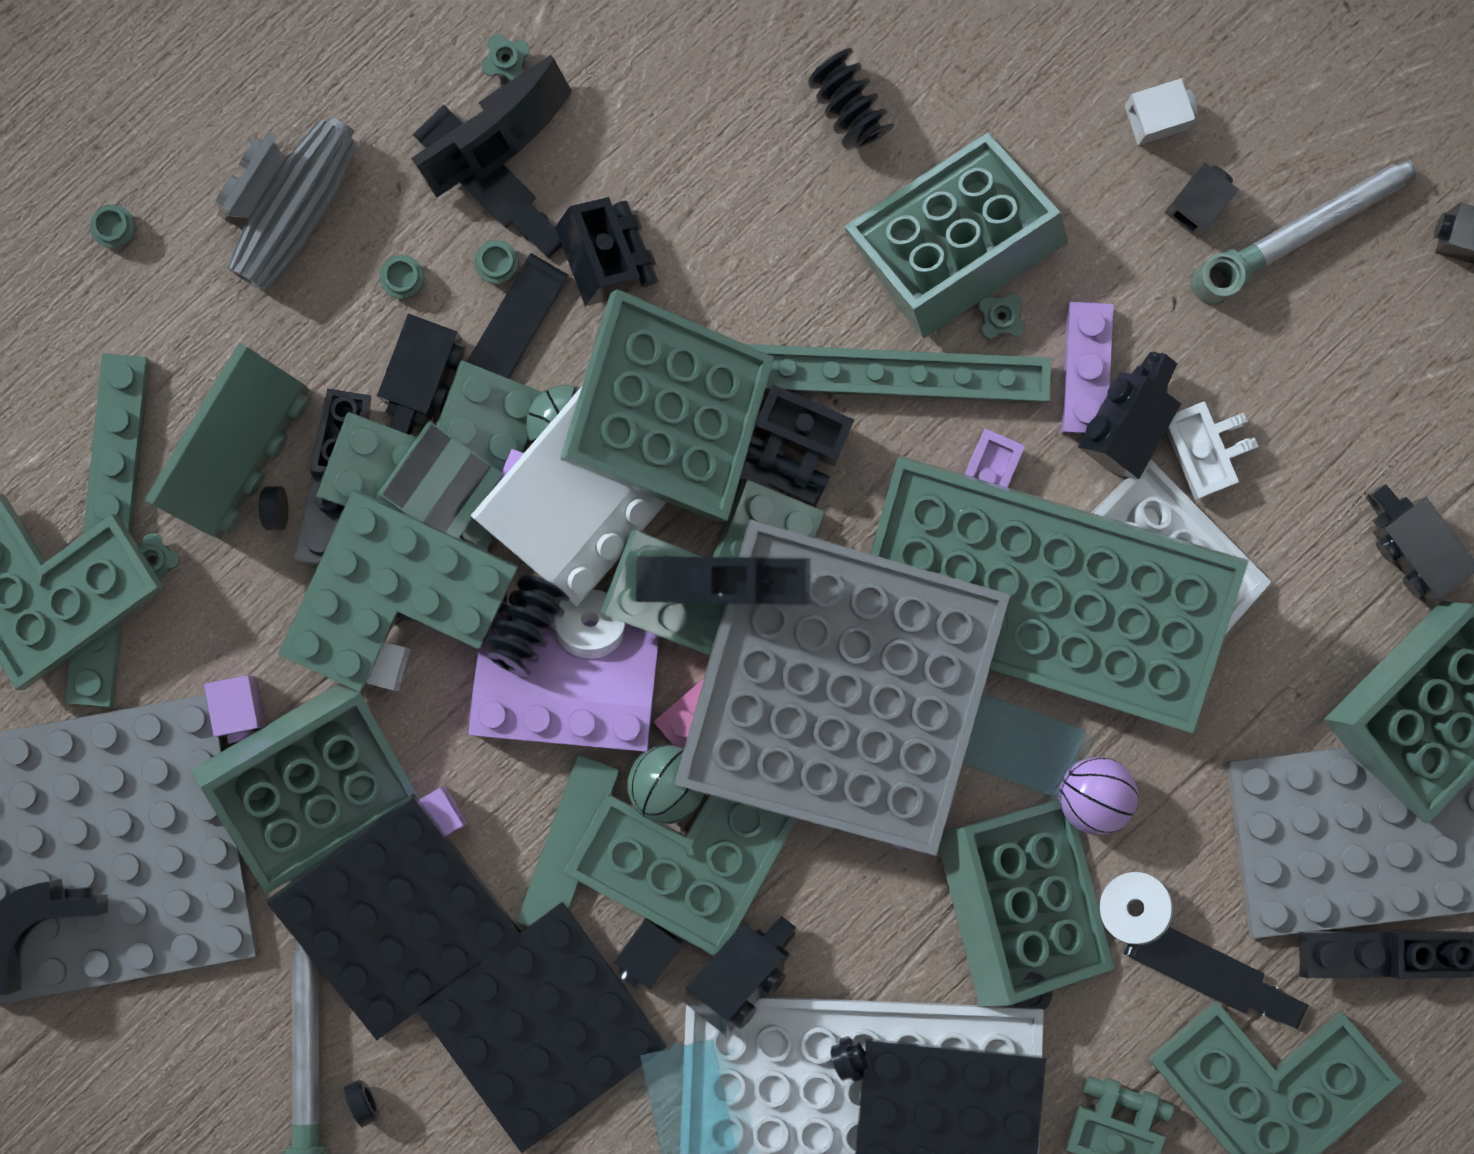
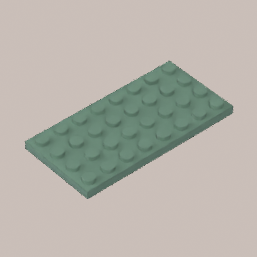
(1090, 598)

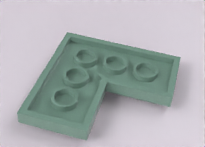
(479, 412)
(386, 566)
(70, 599)
(697, 623)
(688, 882)
(1278, 1109)

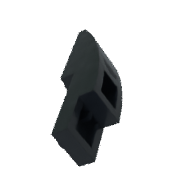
(503, 128)
(319, 514)
(723, 580)
(1386, 954)

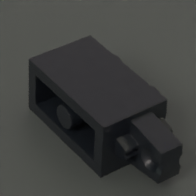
(419, 372)
(1133, 418)
(1419, 544)
(740, 975)

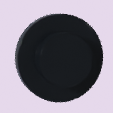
(849, 1059)

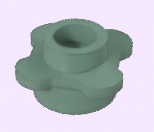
(498, 47)
(993, 325)
(165, 557)

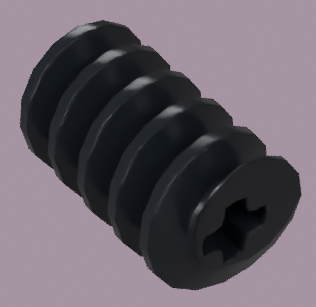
(847, 101)
(523, 622)

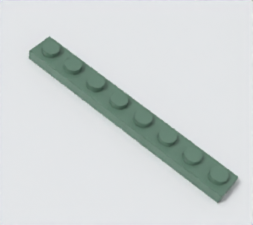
(909, 374)
(111, 491)

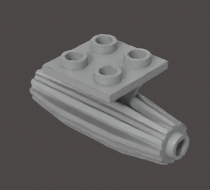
(283, 198)

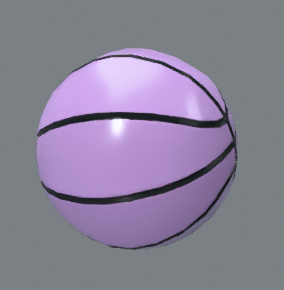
(1098, 796)

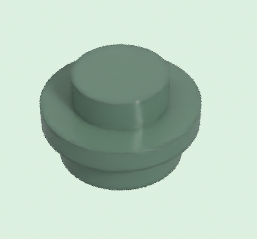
(112, 226)
(496, 262)
(402, 276)

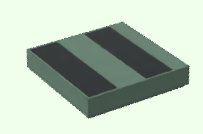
(440, 481)

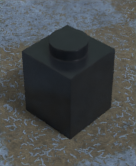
(1202, 199)
(1456, 233)
(646, 954)

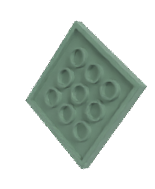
(667, 407)

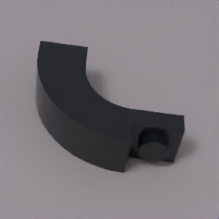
(29, 907)

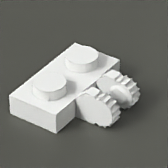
(1202, 451)

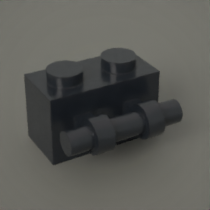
(605, 249)
(803, 427)

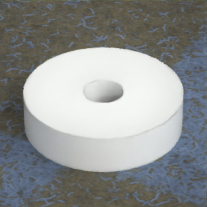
(584, 640)
(1156, 914)

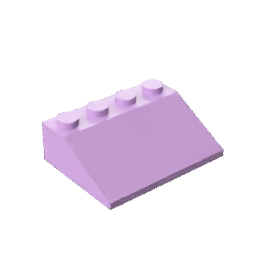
(570, 697)

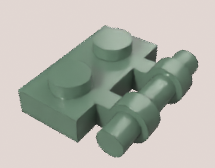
(1102, 1134)

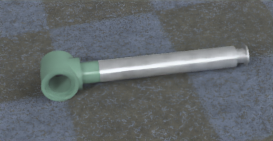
(1241, 265)
(305, 1056)

